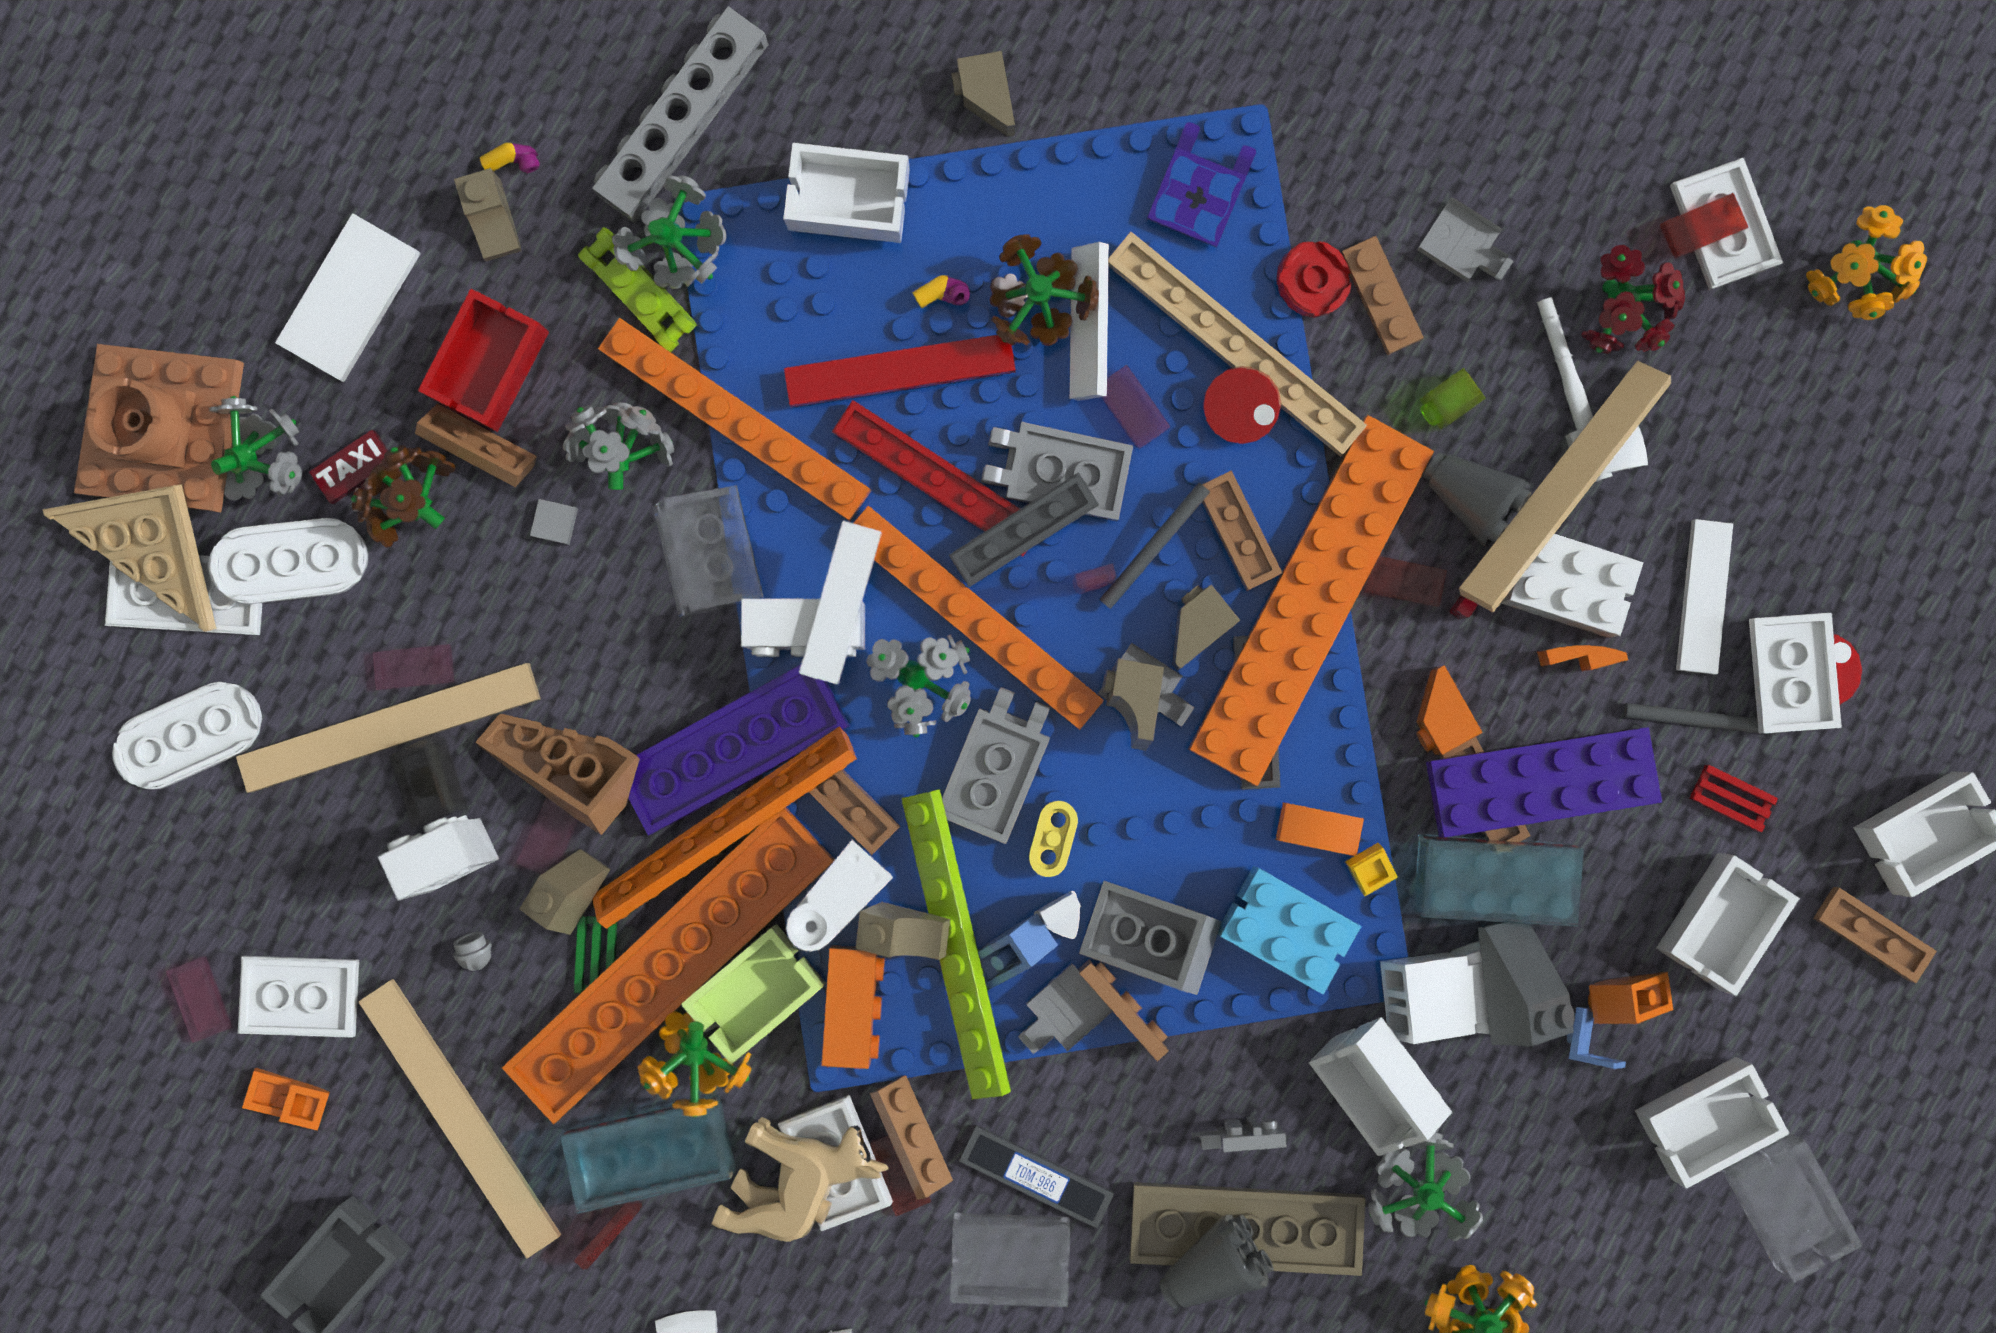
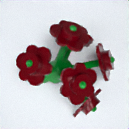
(1623, 305)

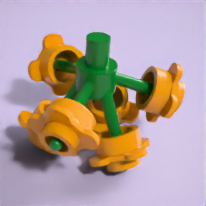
(1472, 1290)

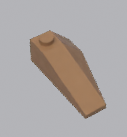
(573, 770)

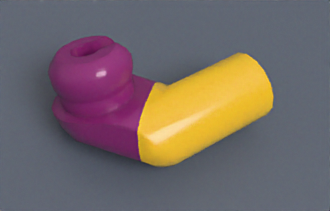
(511, 153)
(942, 288)

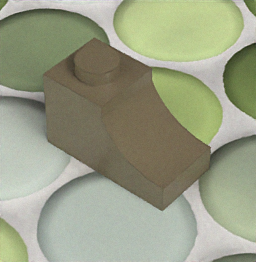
(488, 213)
(1135, 693)
(901, 932)

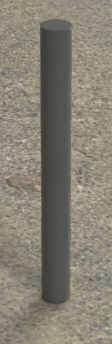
(1154, 545)
(1692, 718)

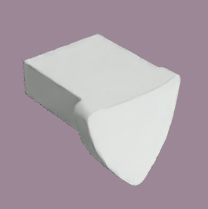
(1062, 915)

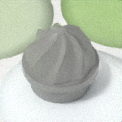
(472, 951)

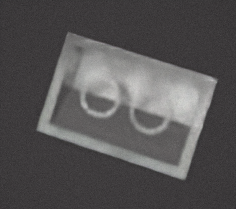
(707, 550)

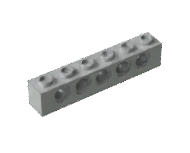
(723, 31)

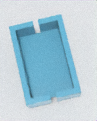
(1288, 930)

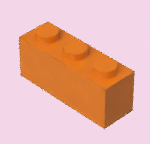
(852, 1008)

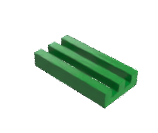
(579, 985)

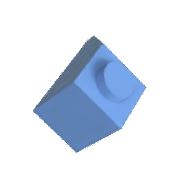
(1015, 951)

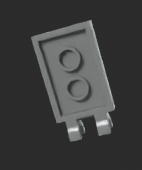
(1048, 456)
(996, 769)

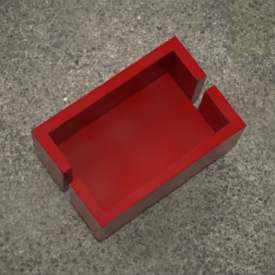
(484, 360)

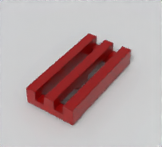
(1762, 811)

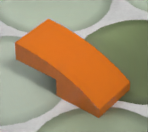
(1589, 656)
(1319, 829)
(286, 1098)

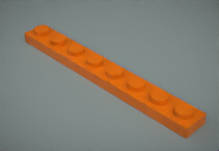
(734, 419)
(981, 623)
(723, 827)

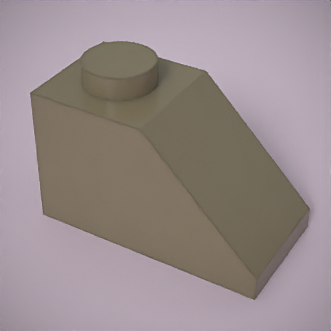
(985, 89)
(1200, 623)
(565, 892)

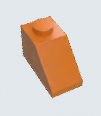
(1444, 715)
(1630, 999)

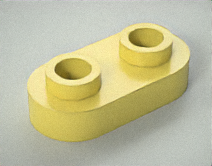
(1053, 838)

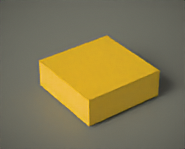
(1371, 869)

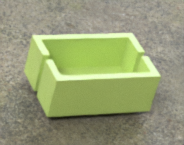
(754, 993)

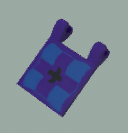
(1197, 192)

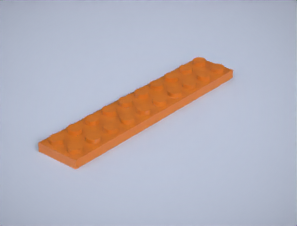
(1310, 601)
(668, 964)

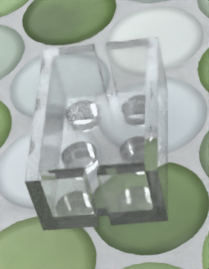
(1792, 1207)
(1010, 1260)

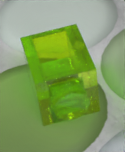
(1451, 399)

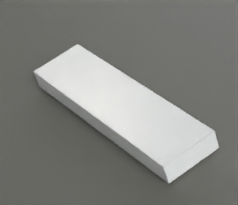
(1089, 337)
(1704, 597)
(840, 602)

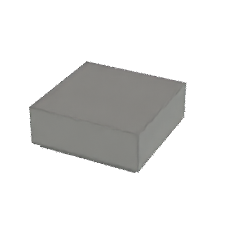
(554, 522)

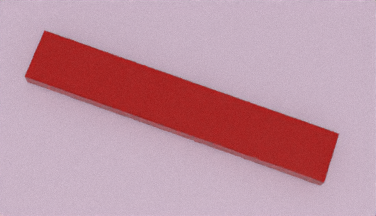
(898, 370)
(922, 468)

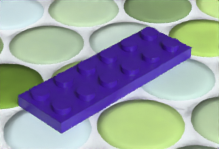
(732, 747)
(1543, 782)

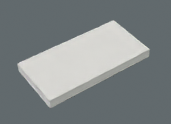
(348, 297)
(137, 606)

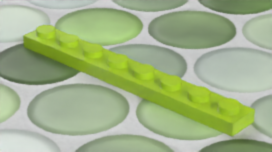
(962, 964)

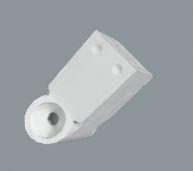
(836, 898)
(1436, 995)

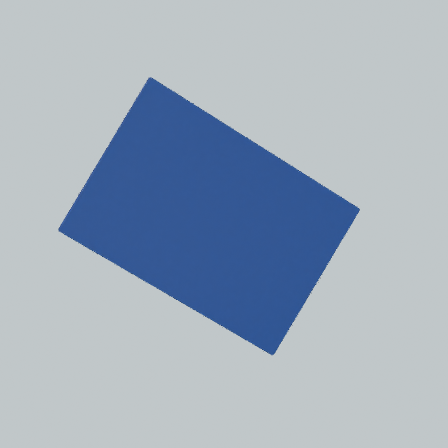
(1144, 817)

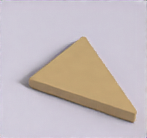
(147, 540)

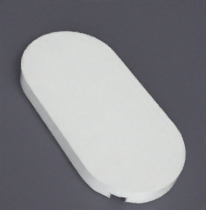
(288, 561)
(187, 735)

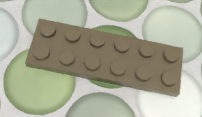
(1293, 1227)

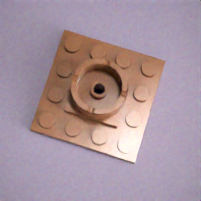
(154, 424)

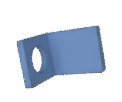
(1581, 1041)

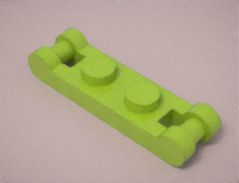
(639, 293)

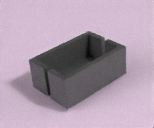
(335, 1269)

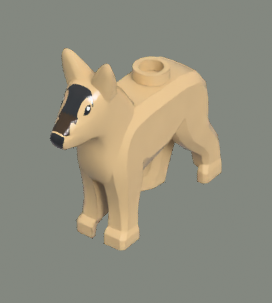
(804, 1182)

